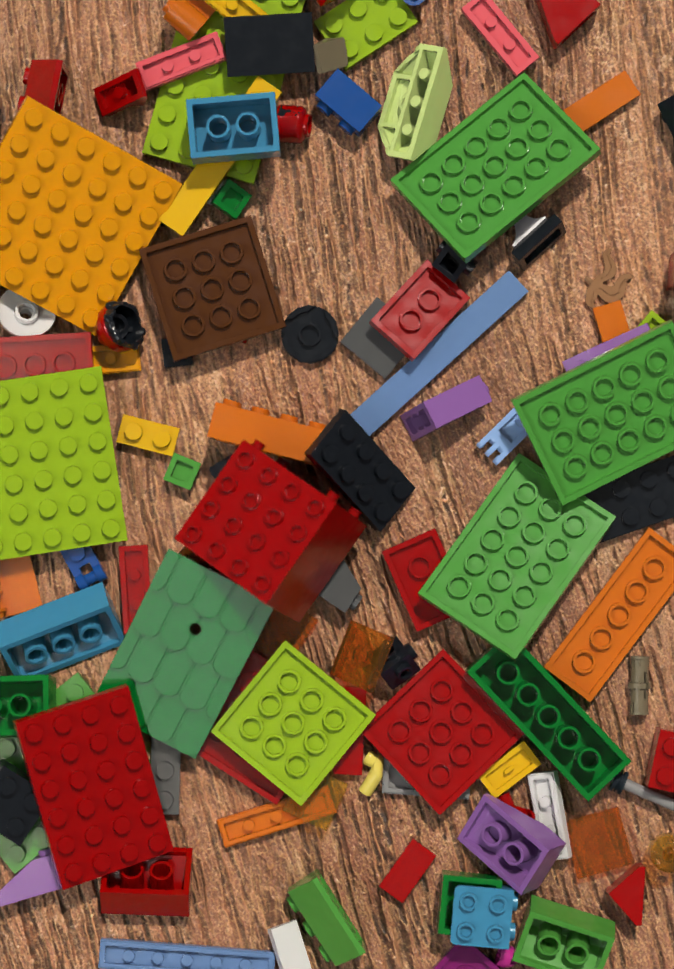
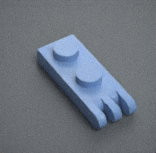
(504, 436)

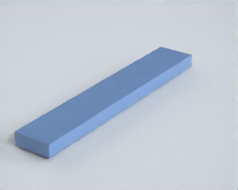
(143, 954)

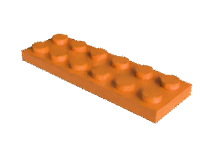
(616, 616)

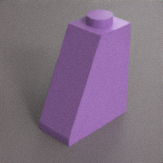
(446, 407)

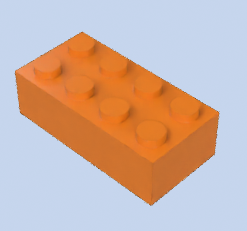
(281, 435)

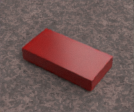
(407, 870)

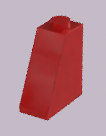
(565, 17)

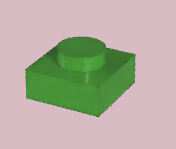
(182, 471)

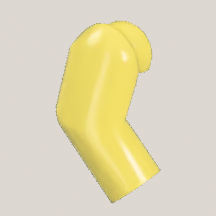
(375, 773)

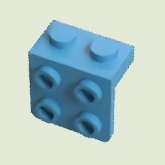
(483, 916)

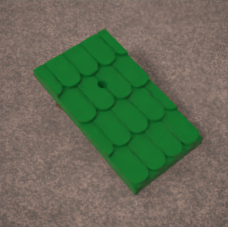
(183, 676)

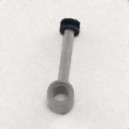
(621, 783)

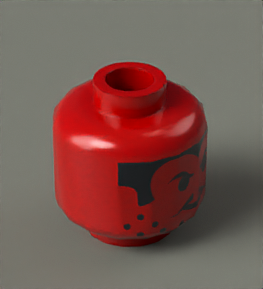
(293, 124)

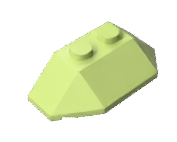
(416, 103)

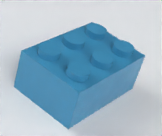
(233, 128)

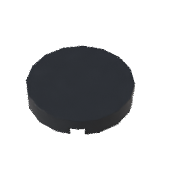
(310, 334)

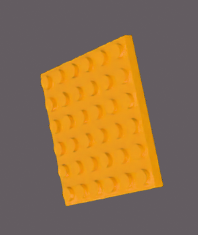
(73, 214)

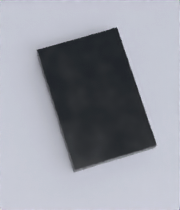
(269, 44)

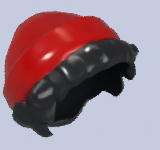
(119, 326)

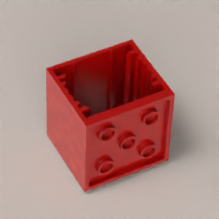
(271, 531)

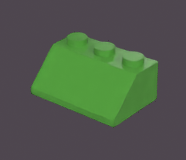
(325, 919)
(562, 937)

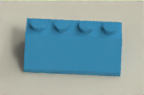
(61, 632)

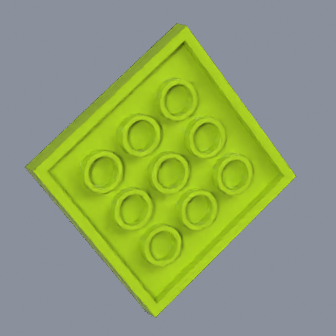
(293, 722)

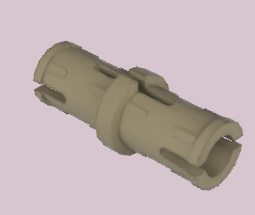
(639, 685)

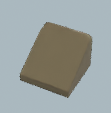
(330, 54)

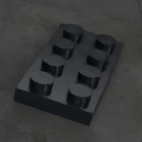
(359, 470)
(638, 497)

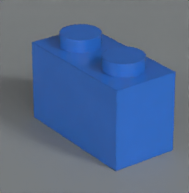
(347, 103)

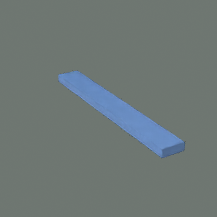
(439, 353)

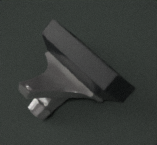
(535, 237)

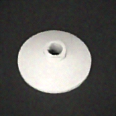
(13, 306)

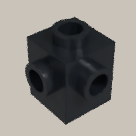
(451, 264)
(399, 664)

